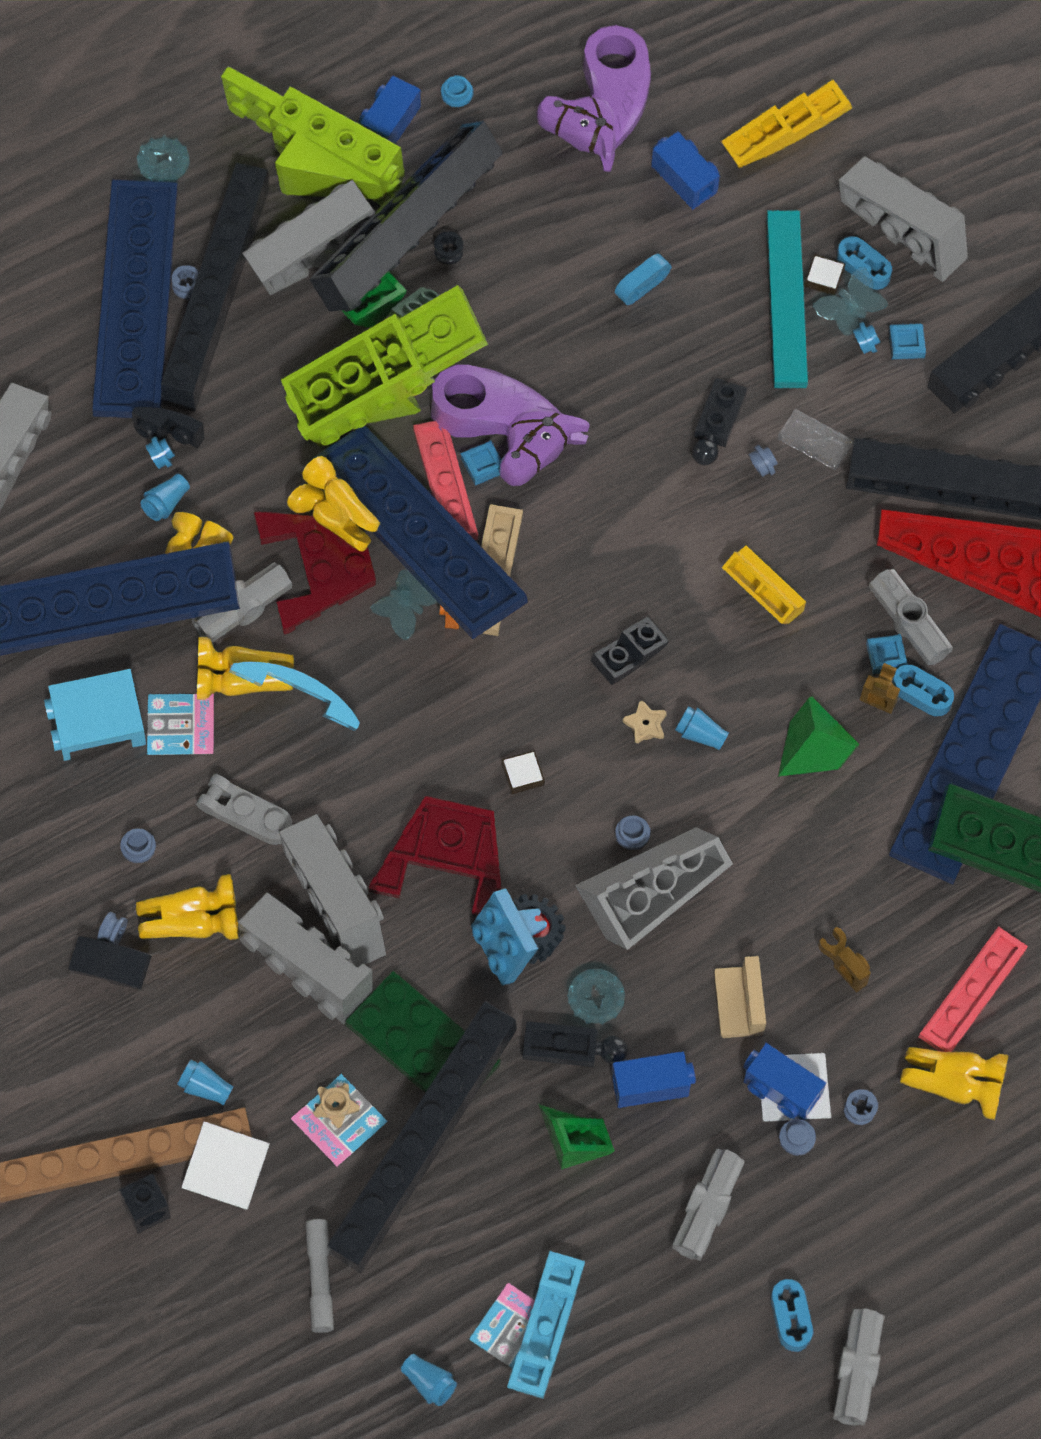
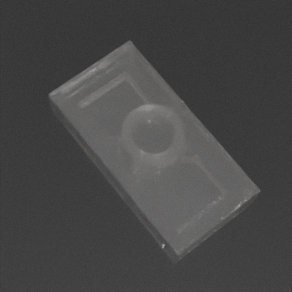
(815, 439)

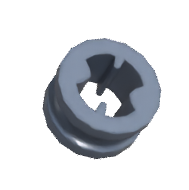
(184, 272)
(112, 928)
(850, 1110)

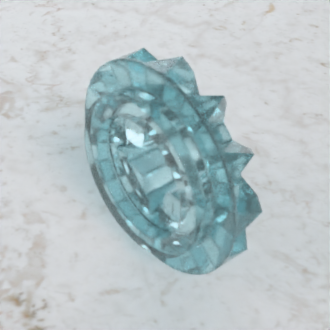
(166, 170)
(605, 984)

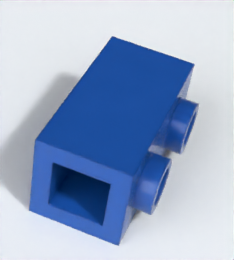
(392, 109)
(685, 169)
(652, 1079)
(783, 1082)

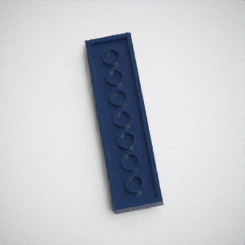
(135, 297)
(425, 535)
(117, 598)
(977, 743)

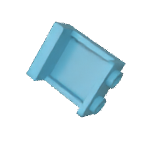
(95, 712)

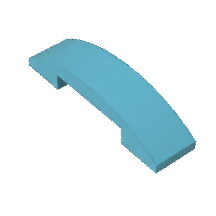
(336, 709)
(546, 1325)

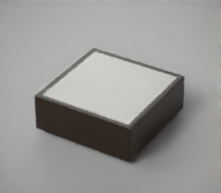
(824, 275)
(523, 772)

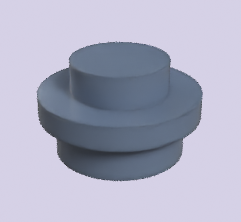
(763, 460)
(632, 832)
(138, 845)
(797, 1137)

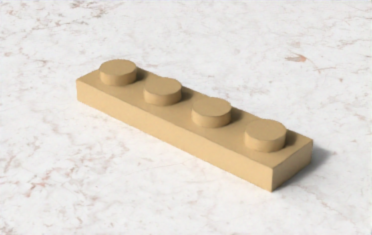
(501, 541)

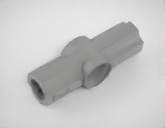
(253, 598)
(921, 633)
(708, 1204)
(858, 1367)

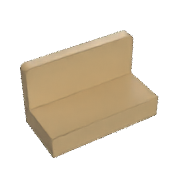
(740, 1000)

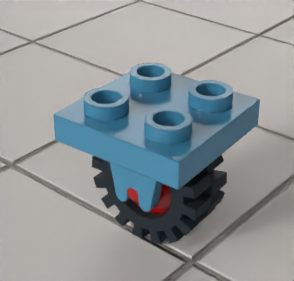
(516, 933)

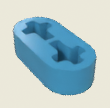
(867, 258)
(643, 279)
(923, 690)
(784, 1317)

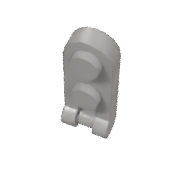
(244, 810)

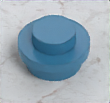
(456, 91)
(866, 338)
(160, 452)

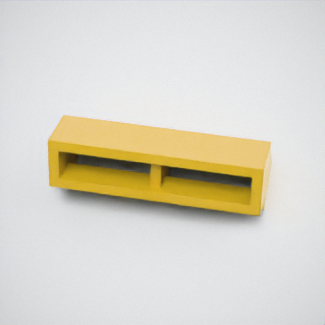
(765, 585)

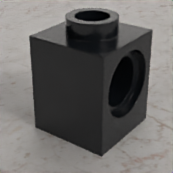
(145, 1203)

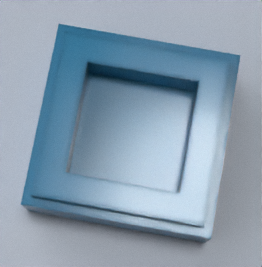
(907, 341)
(482, 462)
(886, 650)

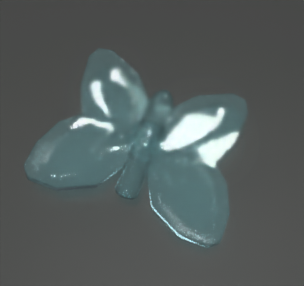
(854, 305)
(403, 601)

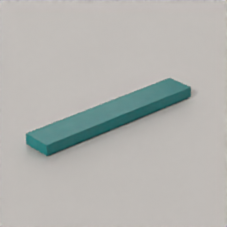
(787, 299)

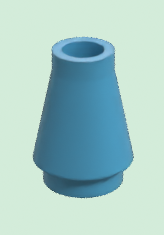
(162, 499)
(701, 729)
(204, 1083)
(431, 1381)

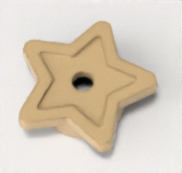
(642, 731)
(338, 1095)

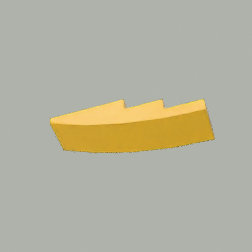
(786, 125)

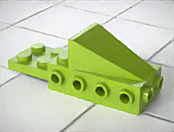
(316, 142)
(382, 368)

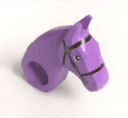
(617, 98)
(509, 408)

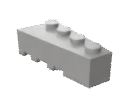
(907, 215)
(308, 238)
(22, 419)
(652, 885)
(334, 889)
(305, 958)

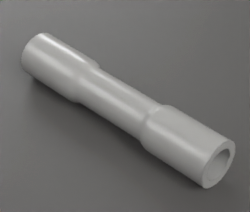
(320, 1299)

